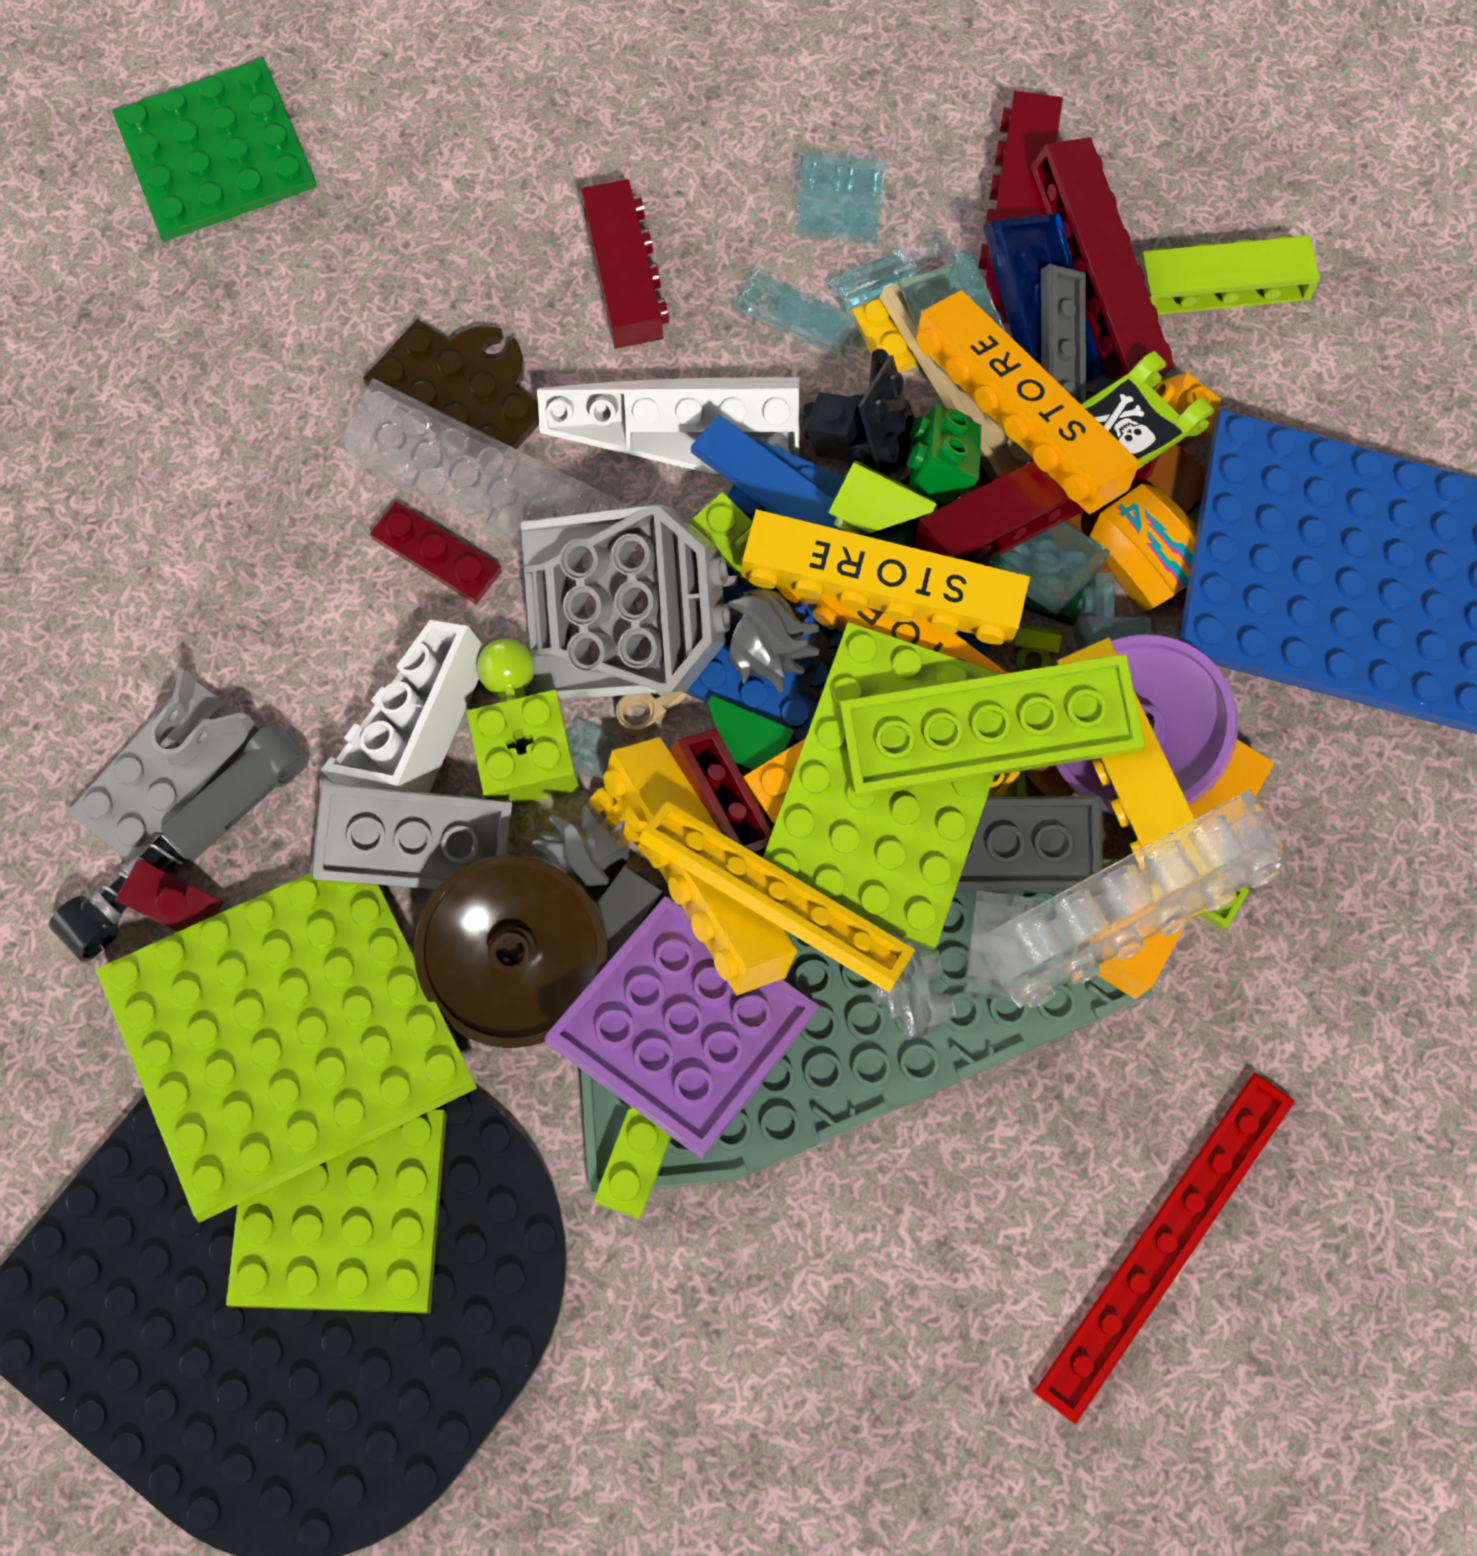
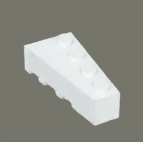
(414, 715)

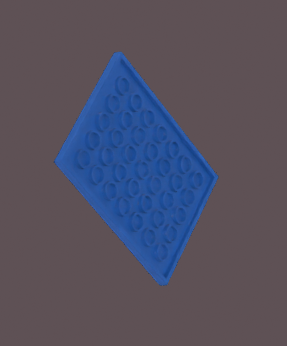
(1337, 571)

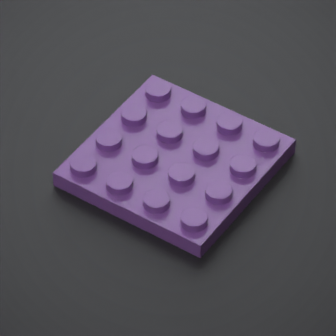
(675, 1034)

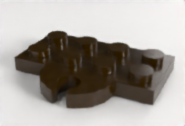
(461, 380)

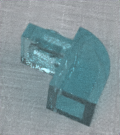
(1099, 602)

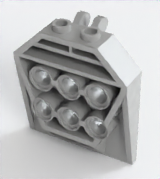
(683, 613)

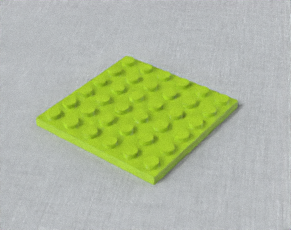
(281, 1037)

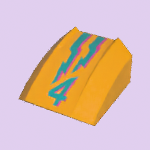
(1147, 545)

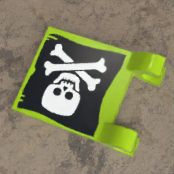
(1141, 416)

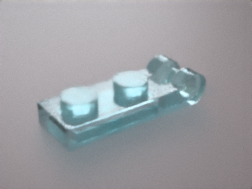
(794, 313)

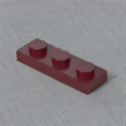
(436, 552)

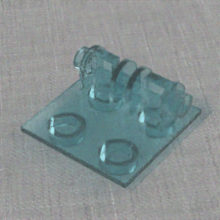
(840, 199)
(933, 286)

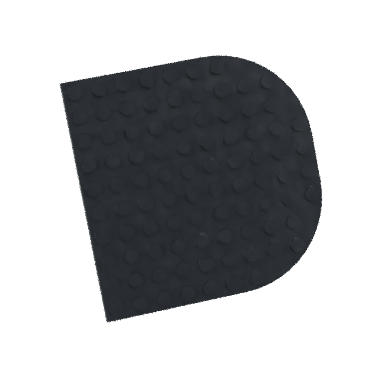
(270, 1419)

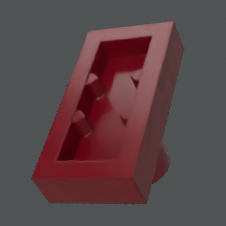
(166, 897)

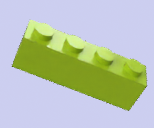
(1230, 274)

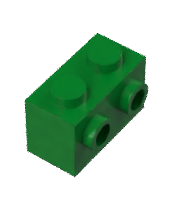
(944, 454)

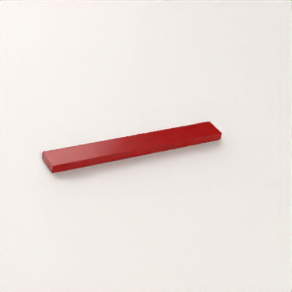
(1163, 1249)

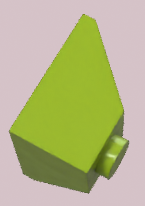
(876, 501)

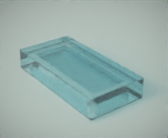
(867, 281)

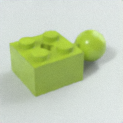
(516, 723)

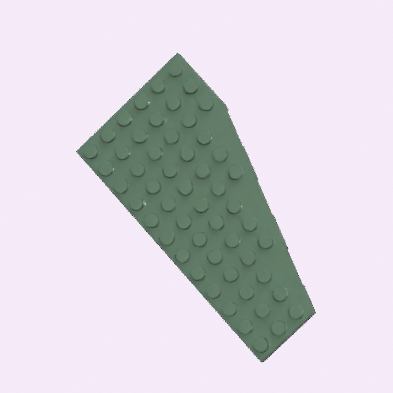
(857, 1060)

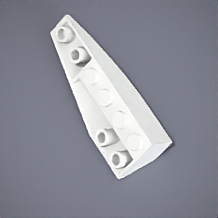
(668, 415)

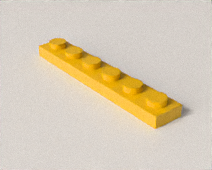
(777, 896)

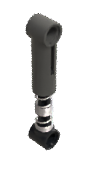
(269, 762)

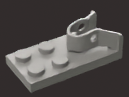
(163, 768)
(403, 834)

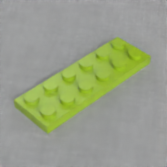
(991, 725)

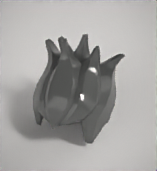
(768, 637)
(586, 851)

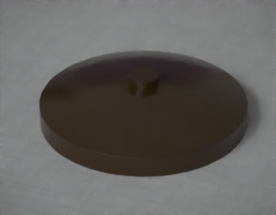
(508, 948)

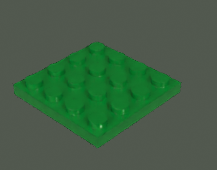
(213, 149)

